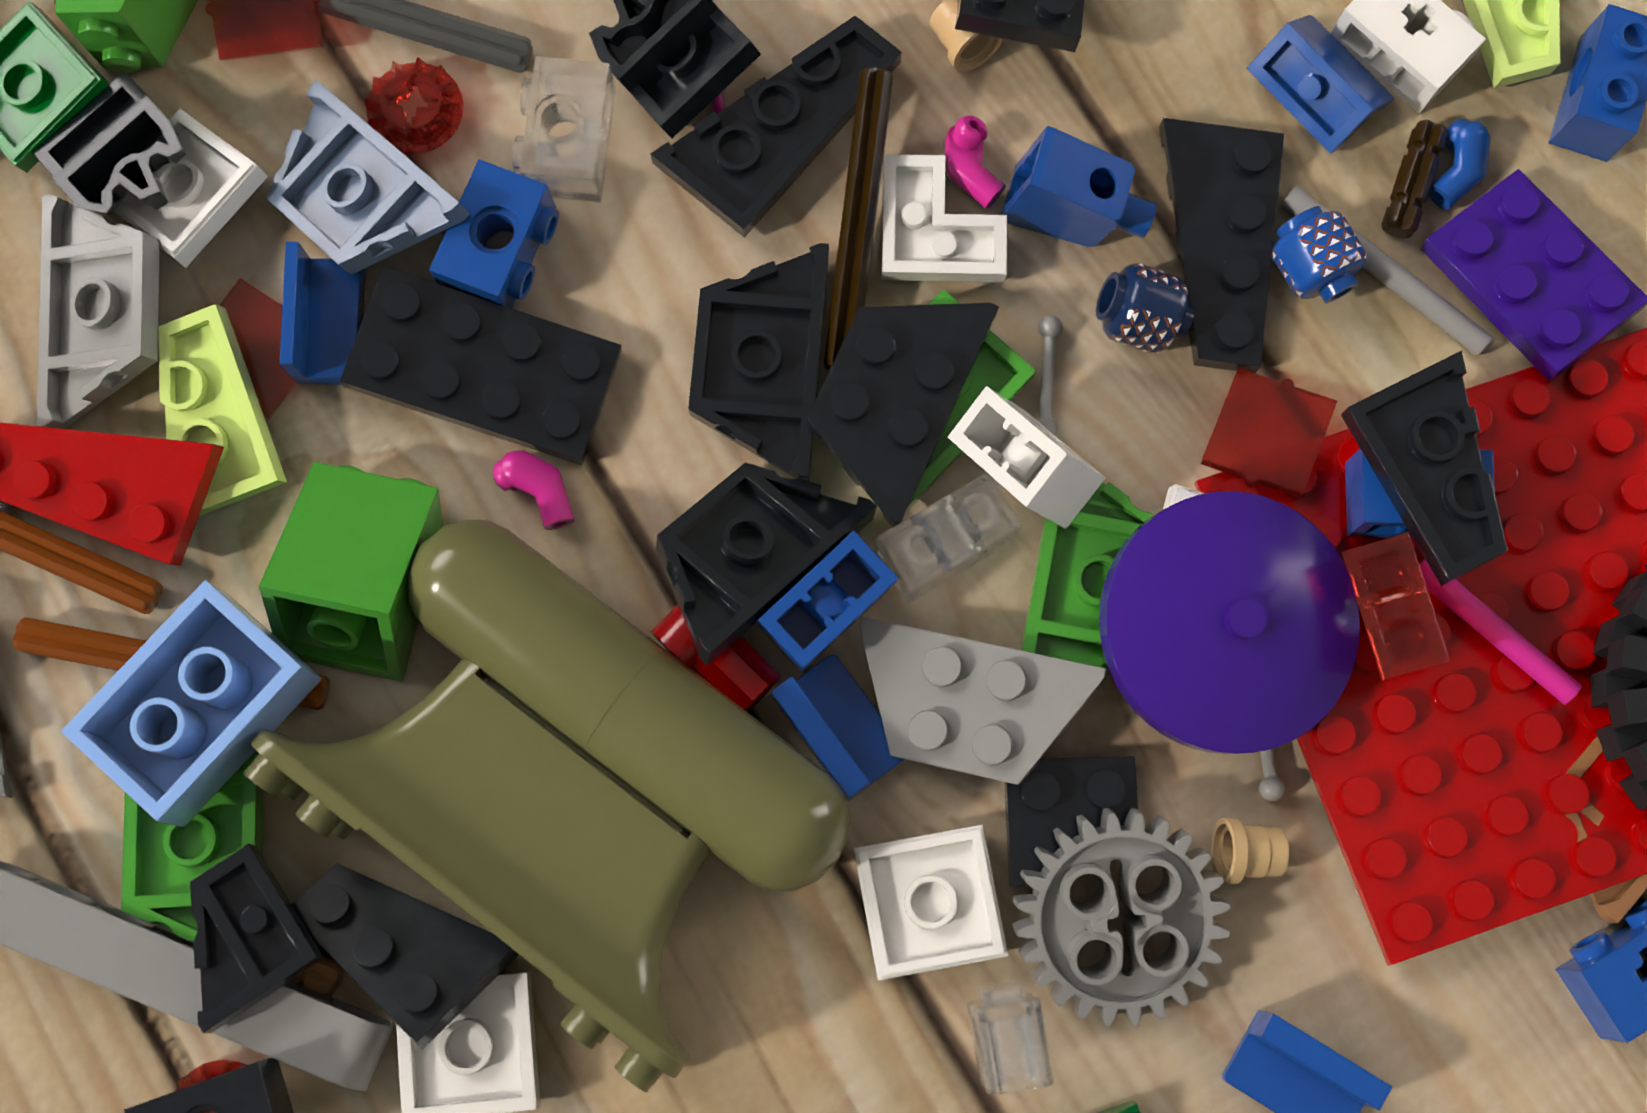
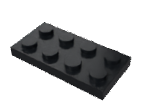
(481, 365)

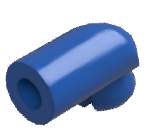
(1470, 167)

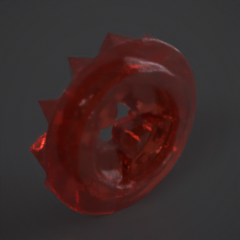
(431, 124)

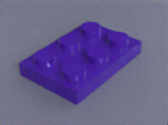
(1534, 274)

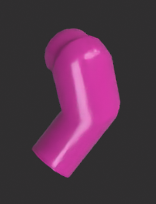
(965, 161)
(540, 479)

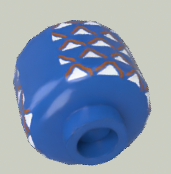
(1319, 254)

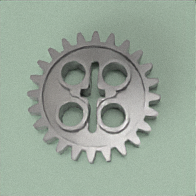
(1177, 907)

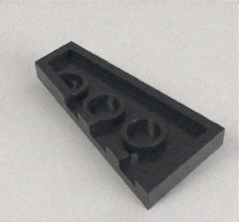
(765, 140)
(1225, 225)

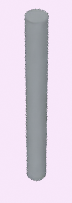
(1406, 284)

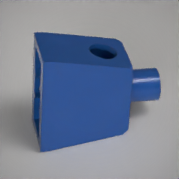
(1075, 192)

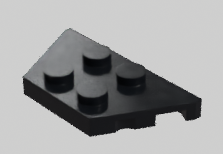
(762, 358)
(896, 393)
(748, 548)

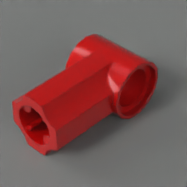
(736, 672)

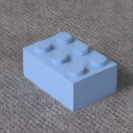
(190, 705)

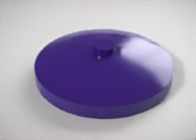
(1229, 623)

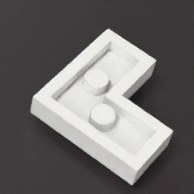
(925, 241)

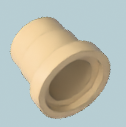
(964, 48)
(1248, 850)

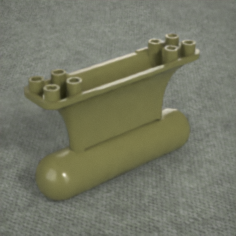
(565, 784)

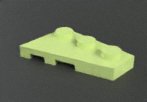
(1519, 37)
(214, 402)

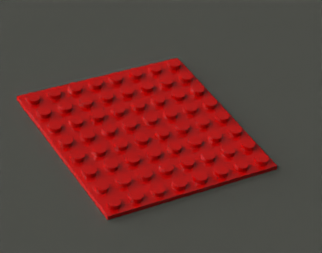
(1456, 772)

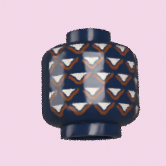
(1144, 308)

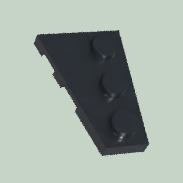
(1430, 465)
(401, 950)

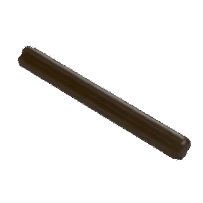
(859, 205)

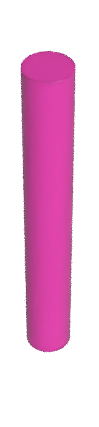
(1503, 636)

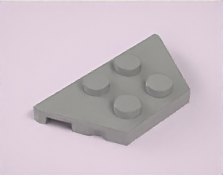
(93, 310)
(971, 700)

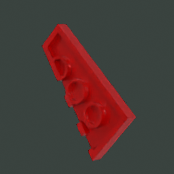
(110, 485)

